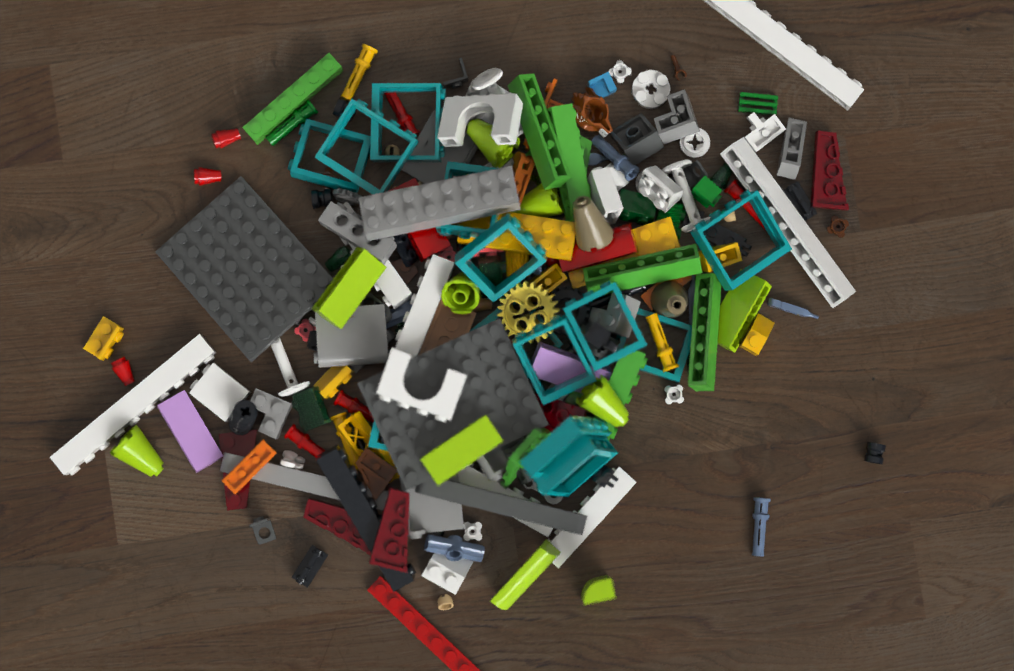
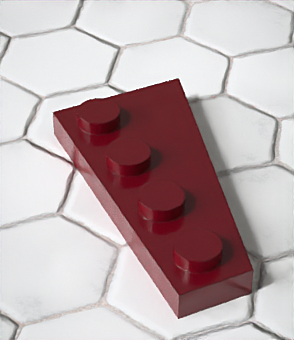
(827, 179)
(559, 411)
(241, 446)
(392, 535)

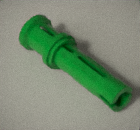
(299, 117)

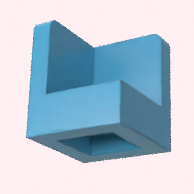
(603, 85)

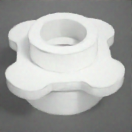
(620, 76)
(670, 398)
(476, 527)

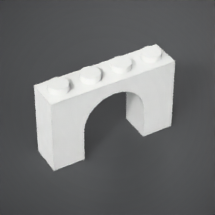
(461, 109)
(441, 405)

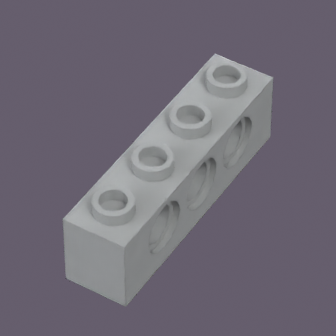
(330, 219)

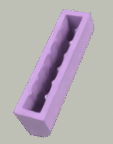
(560, 365)
(190, 431)

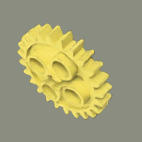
(522, 297)

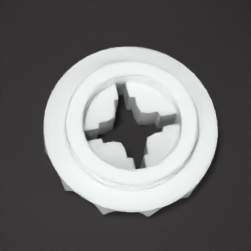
(700, 149)

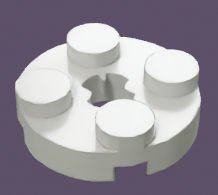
(642, 96)

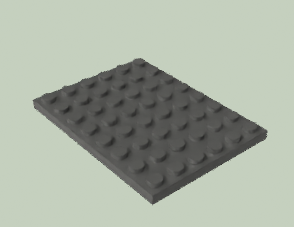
(245, 268)
(492, 388)

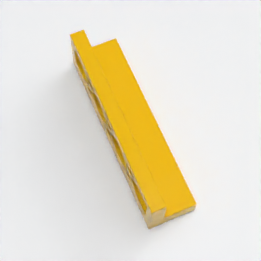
(364, 430)

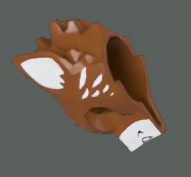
(589, 112)

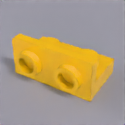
(104, 338)

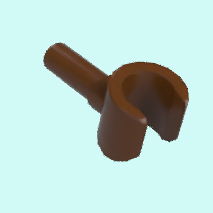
(677, 68)

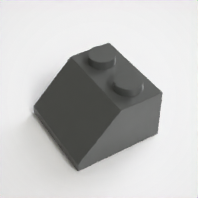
(637, 139)

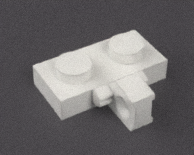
(763, 130)

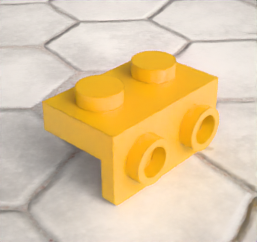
(332, 380)

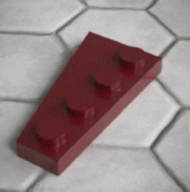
(334, 520)

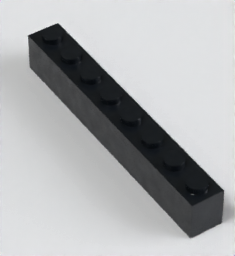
(358, 506)

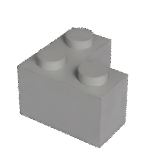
(680, 121)
(614, 318)
(276, 412)

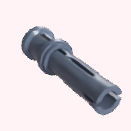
(619, 161)
(758, 550)

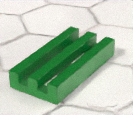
(758, 103)

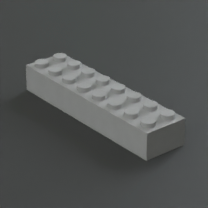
(439, 203)

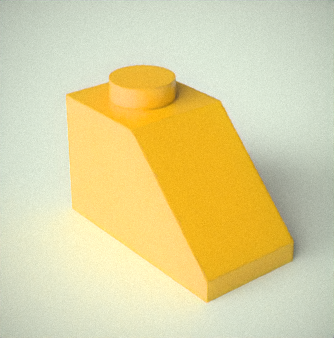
(726, 253)
(549, 278)
(757, 334)

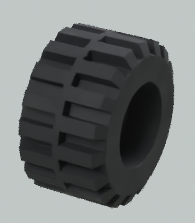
(569, 293)

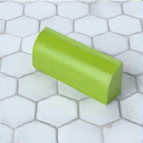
(349, 287)
(739, 311)
(461, 450)
(525, 575)
(597, 590)

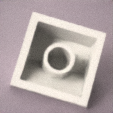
(447, 573)

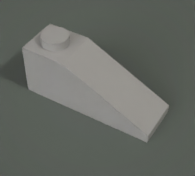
(792, 148)

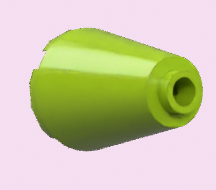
(496, 154)
(541, 202)
(461, 294)
(603, 402)
(138, 452)

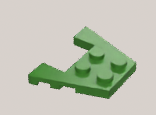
(523, 450)

